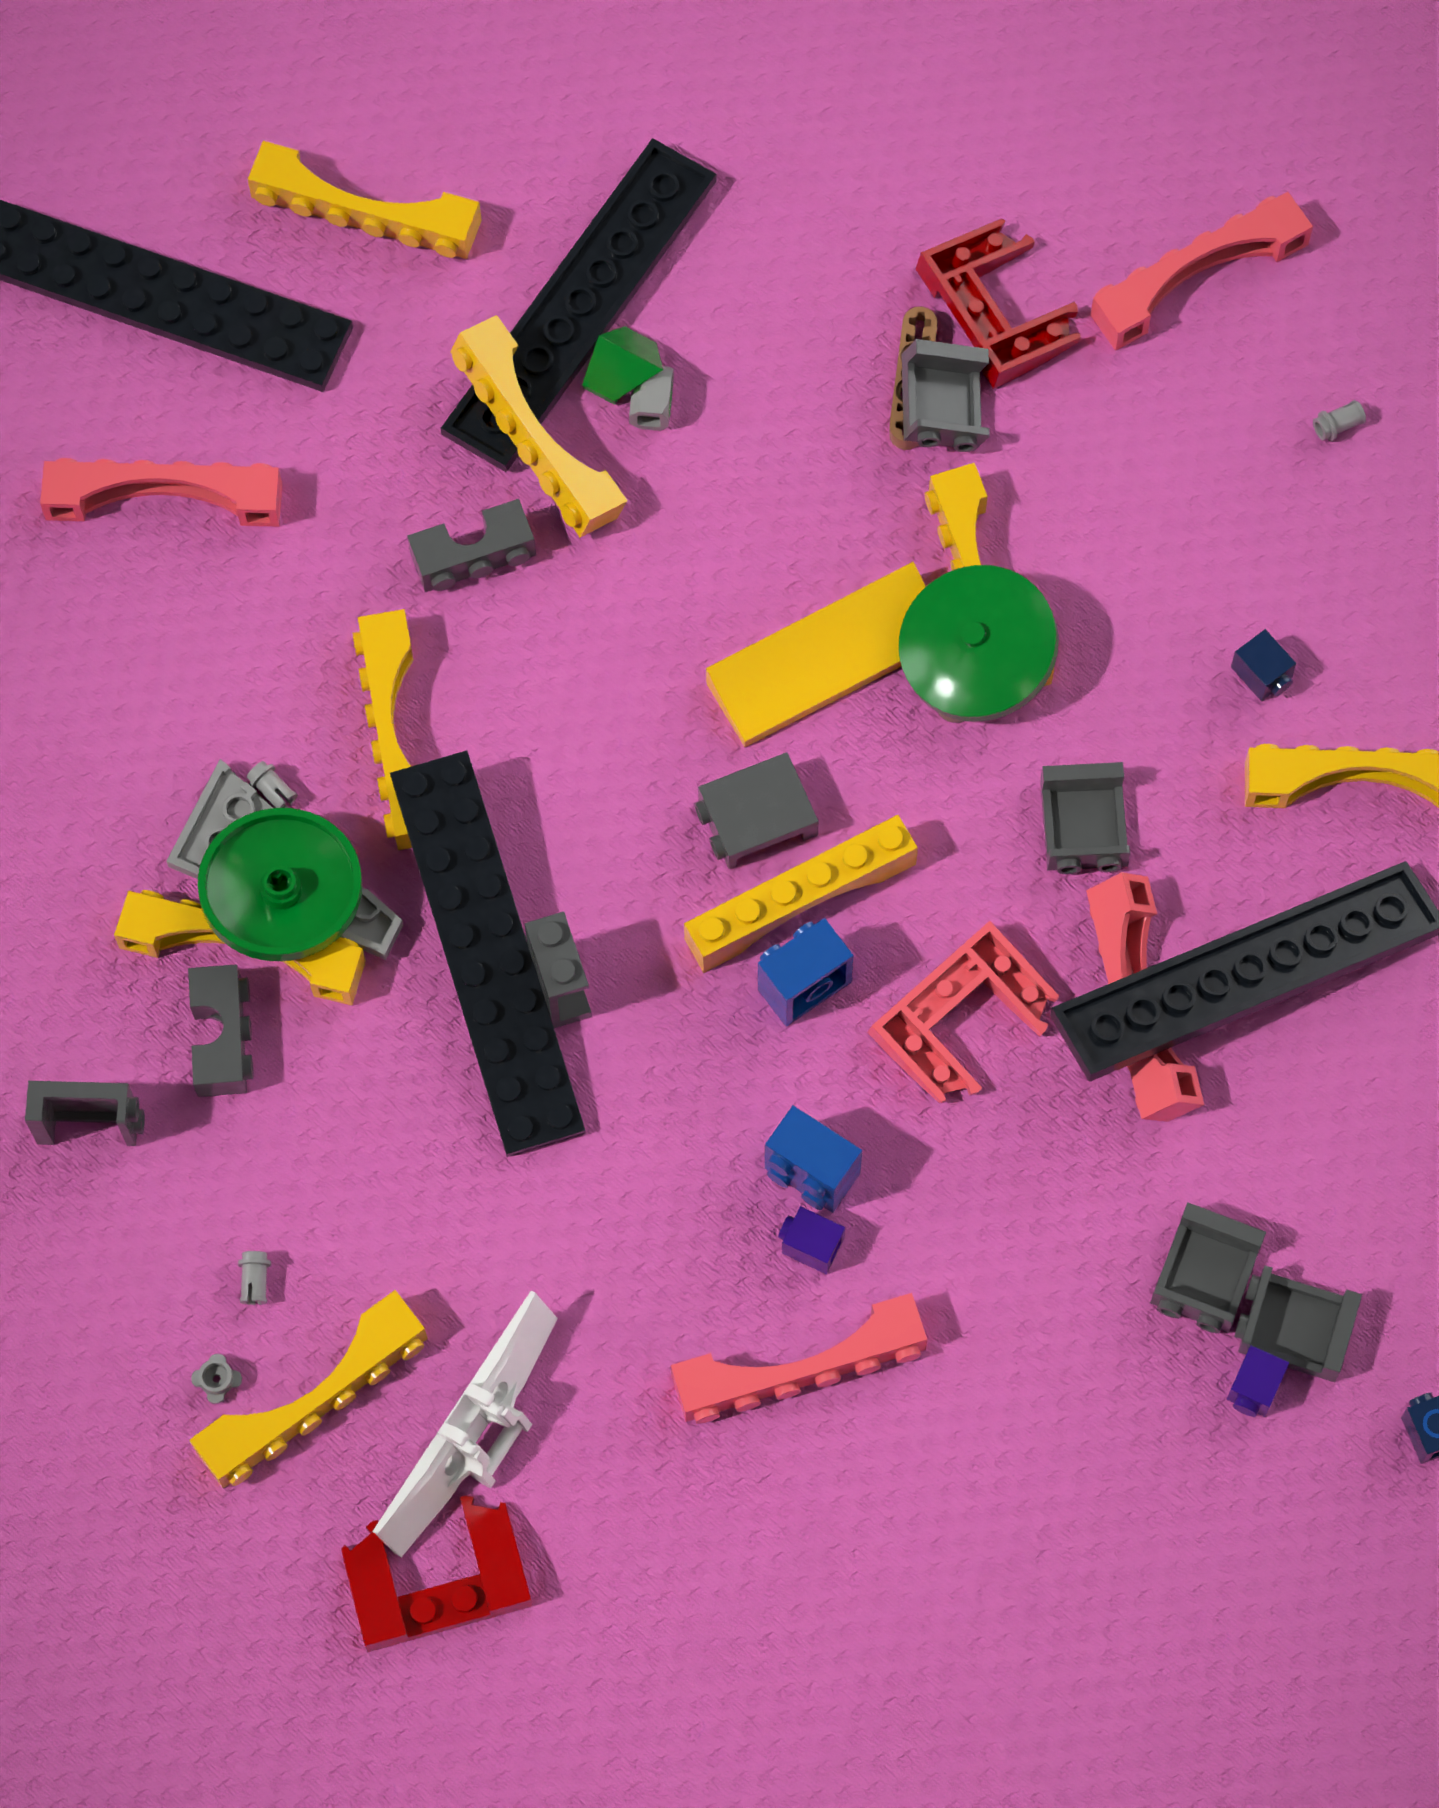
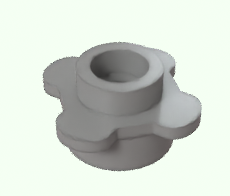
(204, 1378)

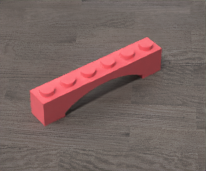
(1271, 230)
(78, 488)
(1122, 922)
(713, 1387)

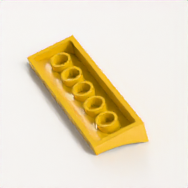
(815, 658)

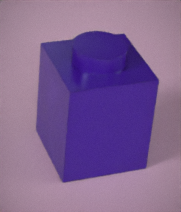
(811, 1239)
(1257, 1382)

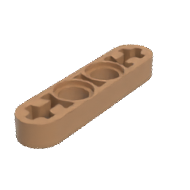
(907, 338)

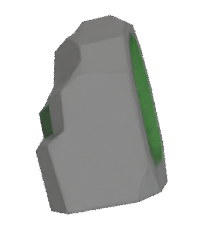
(652, 401)

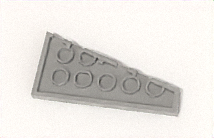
(229, 799)

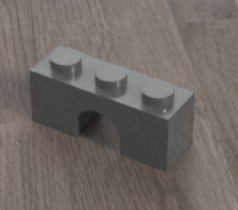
(445, 562)
(221, 1065)

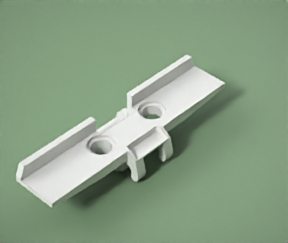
(454, 1448)

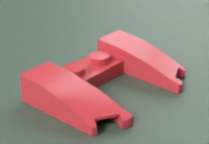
(982, 959)

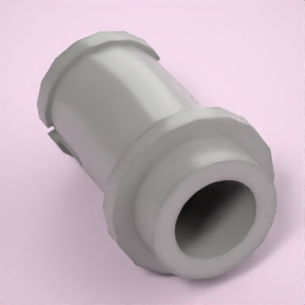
(1339, 420)
(270, 785)
(254, 1277)

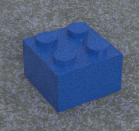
(804, 970)
(812, 1160)

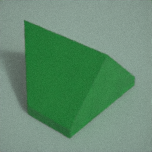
(621, 363)

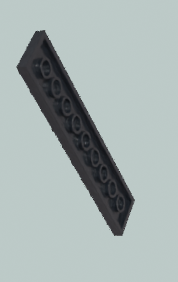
(588, 292)
(170, 298)
(487, 954)
(1246, 971)

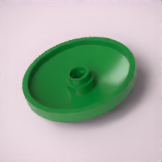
(978, 643)
(279, 884)

